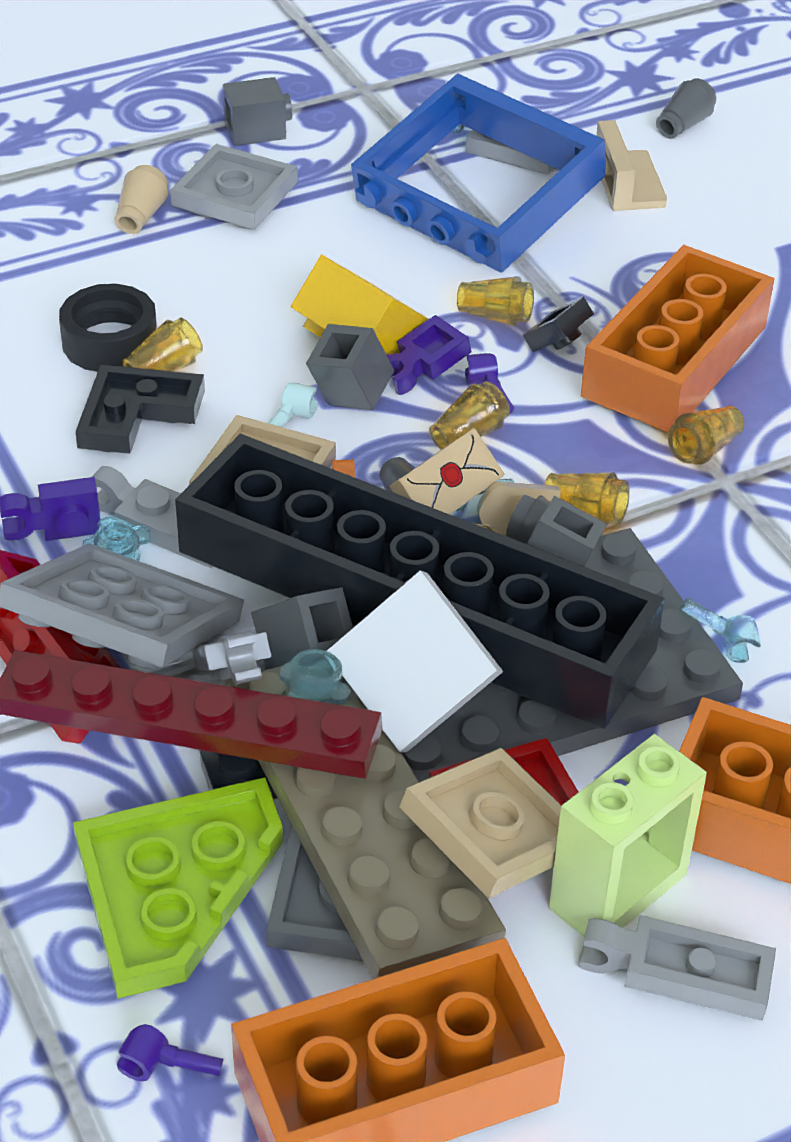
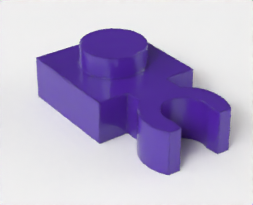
(427, 350)
(61, 509)

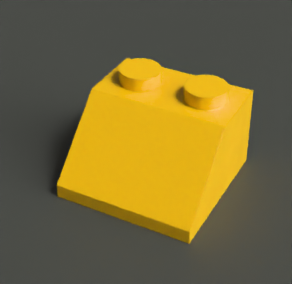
(344, 298)

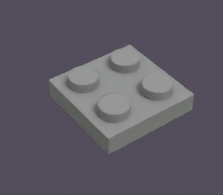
(234, 186)

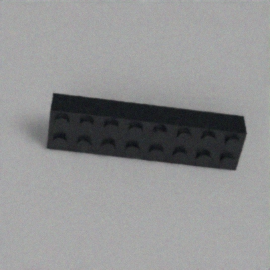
(309, 529)

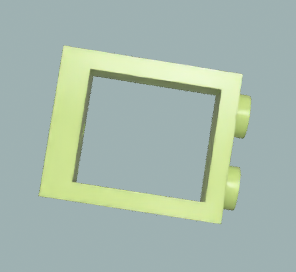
(628, 841)

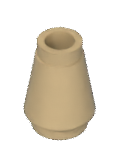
(140, 197)

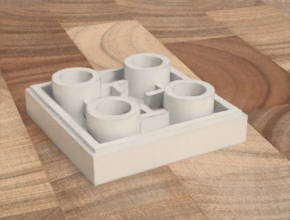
(414, 661)

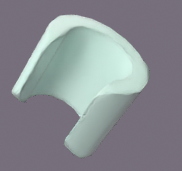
(295, 401)

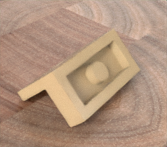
(630, 174)

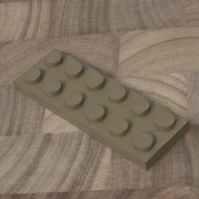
(378, 867)

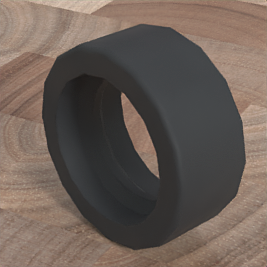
(105, 305)

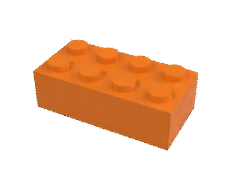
(676, 337)
(745, 789)
(402, 1055)

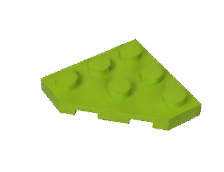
(173, 877)

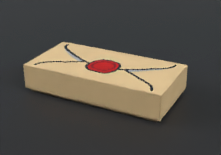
(451, 475)

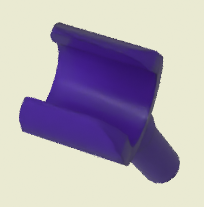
(484, 368)
(148, 1046)

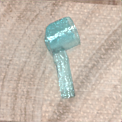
(735, 630)

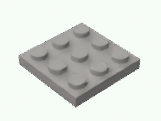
(120, 605)

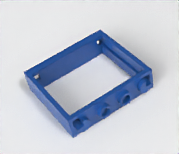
(505, 121)

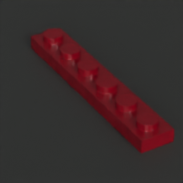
(190, 713)

